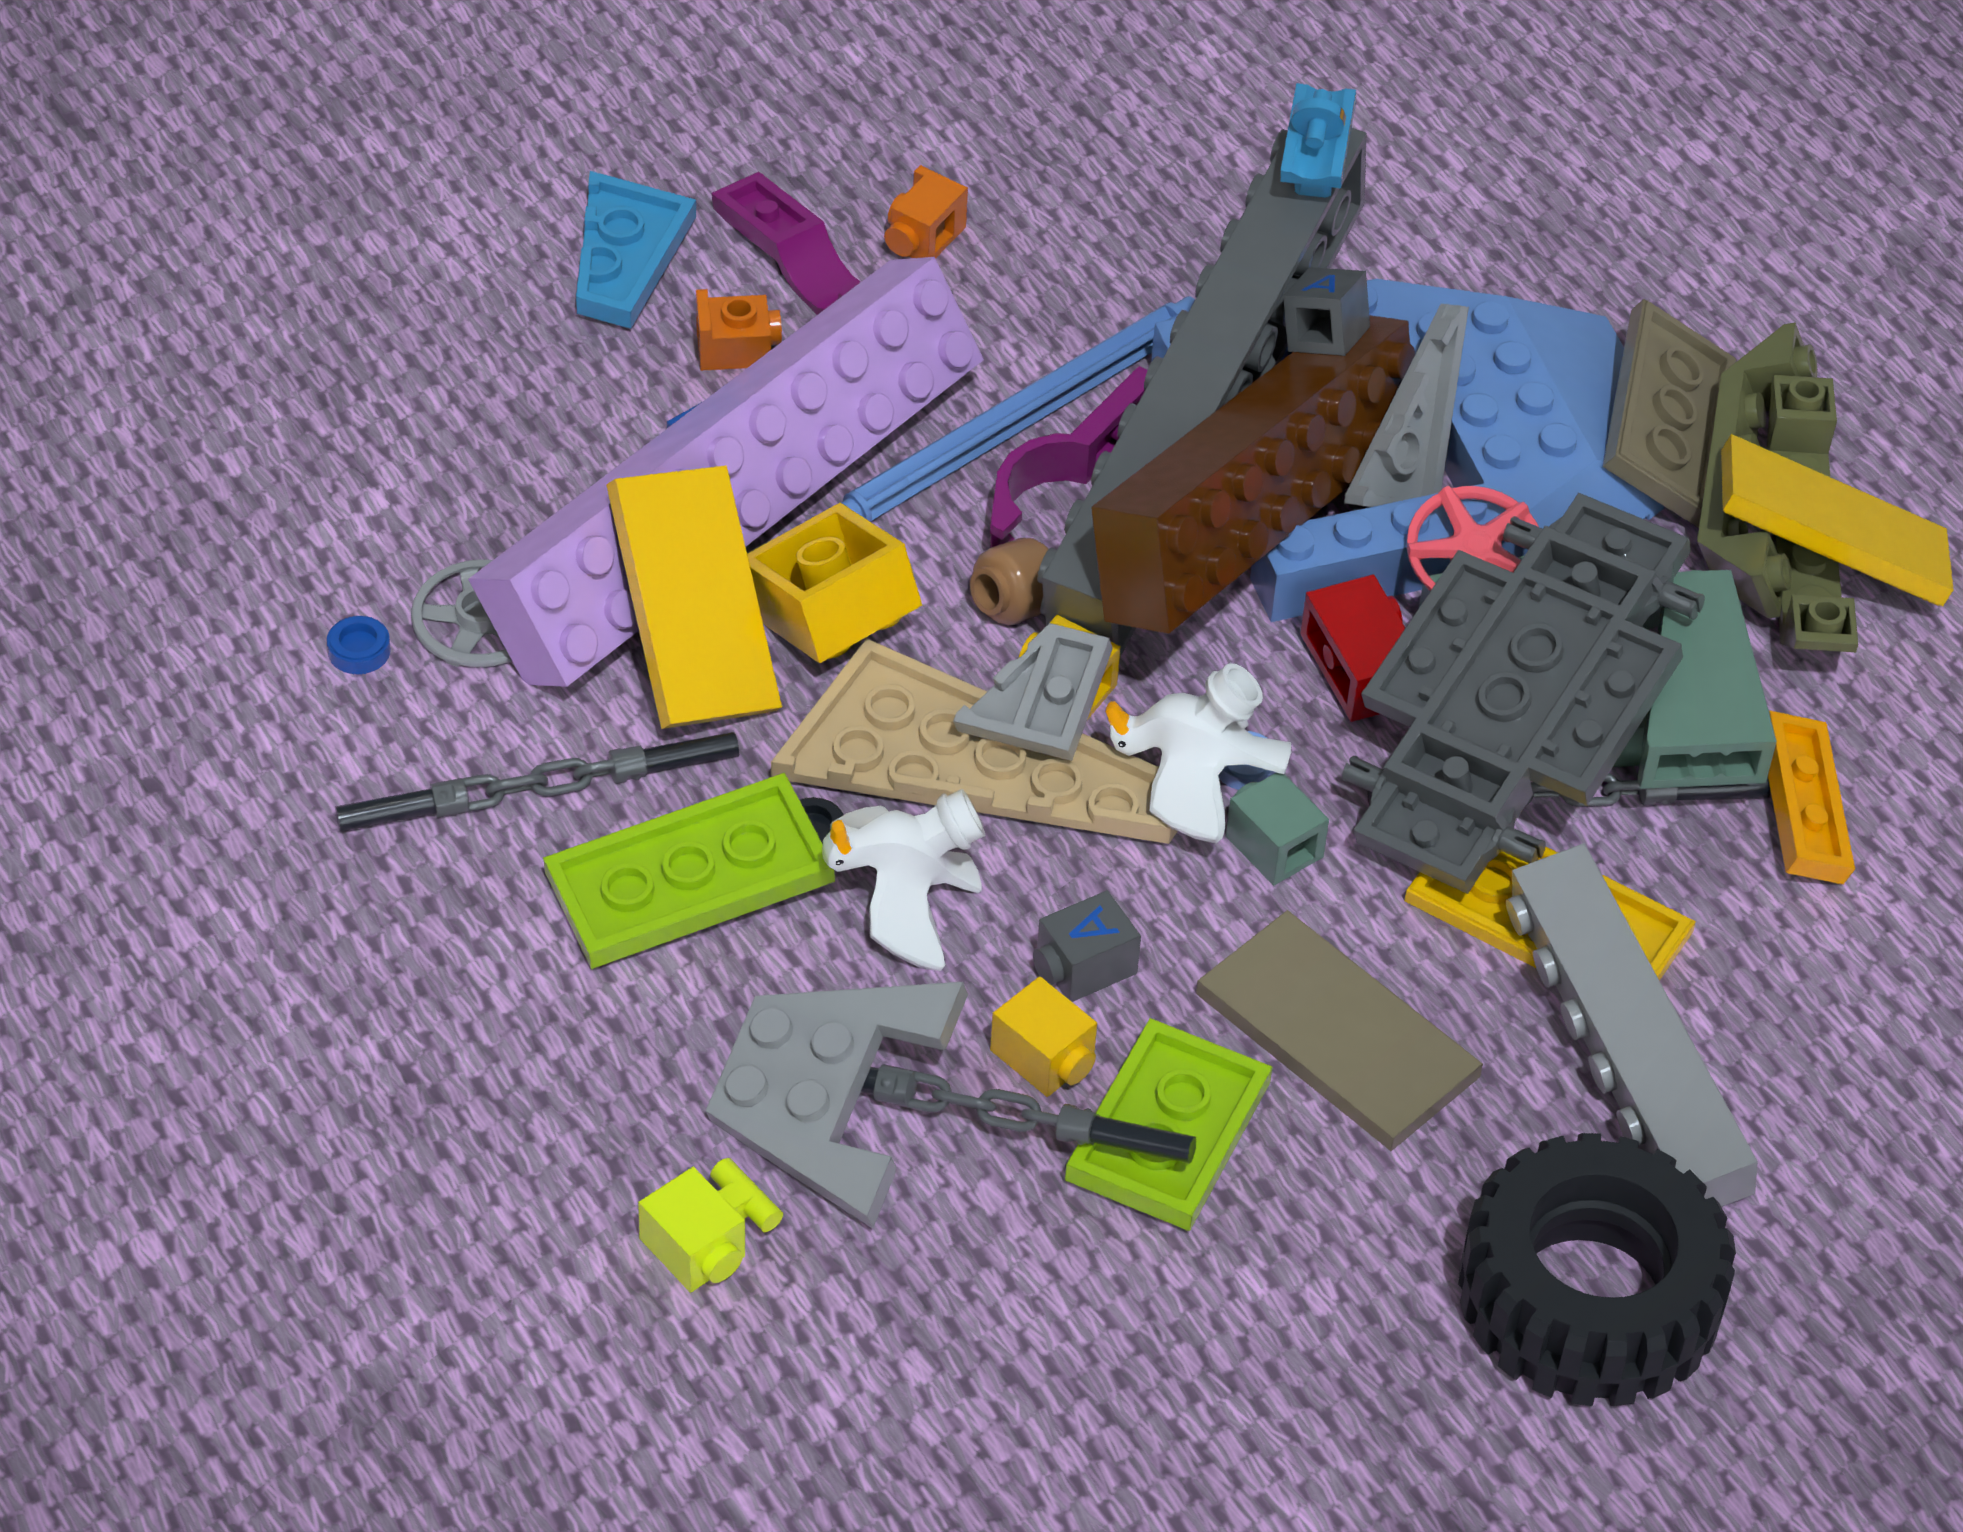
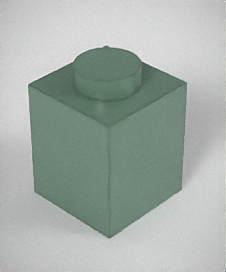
(1276, 827)

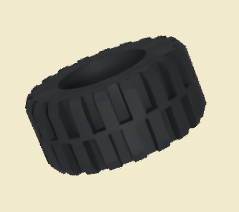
(1580, 1339)

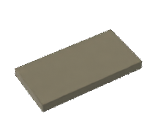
(1665, 410)
(1339, 1029)

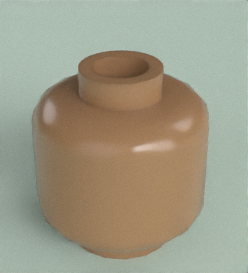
(1007, 582)

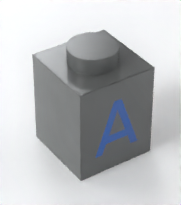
(1326, 311)
(1087, 947)

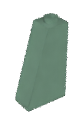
(1712, 711)

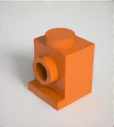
(926, 215)
(734, 330)

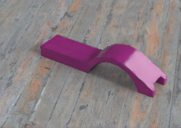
(789, 236)
(1060, 456)

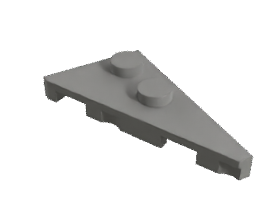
(1414, 435)

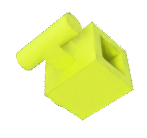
(703, 1229)

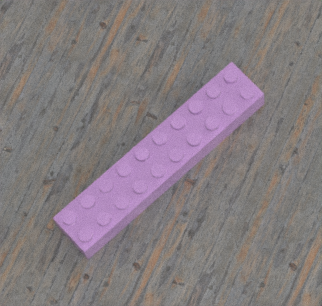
(778, 428)

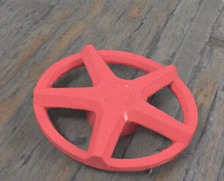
(1470, 537)

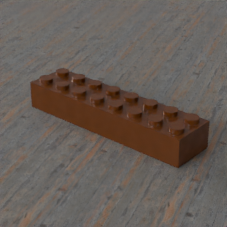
(1243, 479)

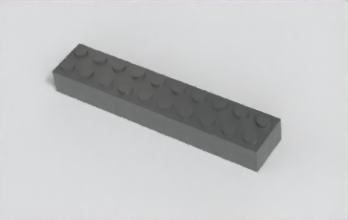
(1214, 354)

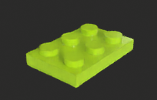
(1182, 1088)

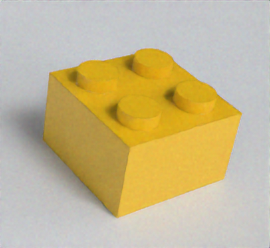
(832, 582)

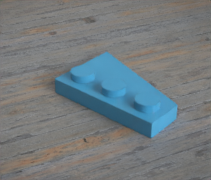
(627, 246)

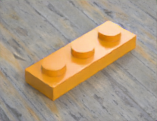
(1808, 801)

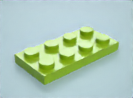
(688, 870)

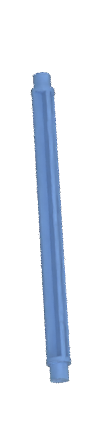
(1010, 416)

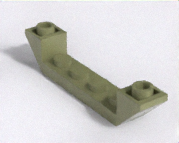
(1741, 410)
(1802, 430)

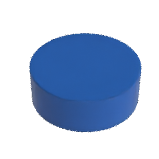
(358, 645)

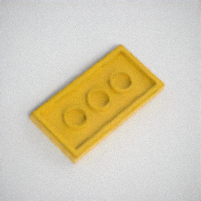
(1836, 520)
(693, 596)
(1485, 914)

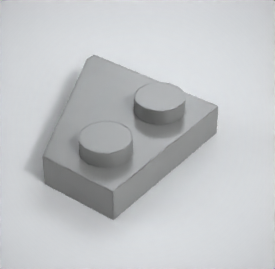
(1043, 694)

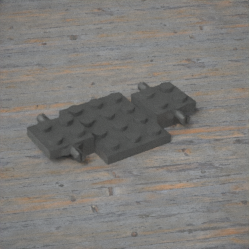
(1519, 685)

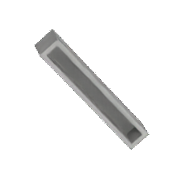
(1628, 1022)

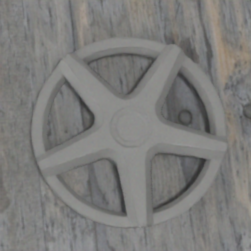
(466, 613)

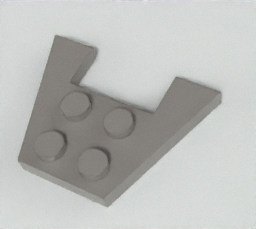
(803, 1070)

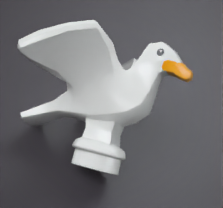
(1196, 744)
(908, 859)

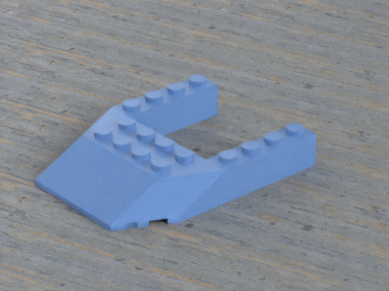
(1524, 422)

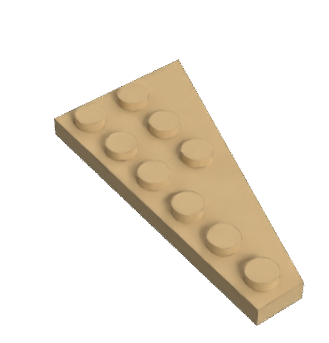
(893, 735)

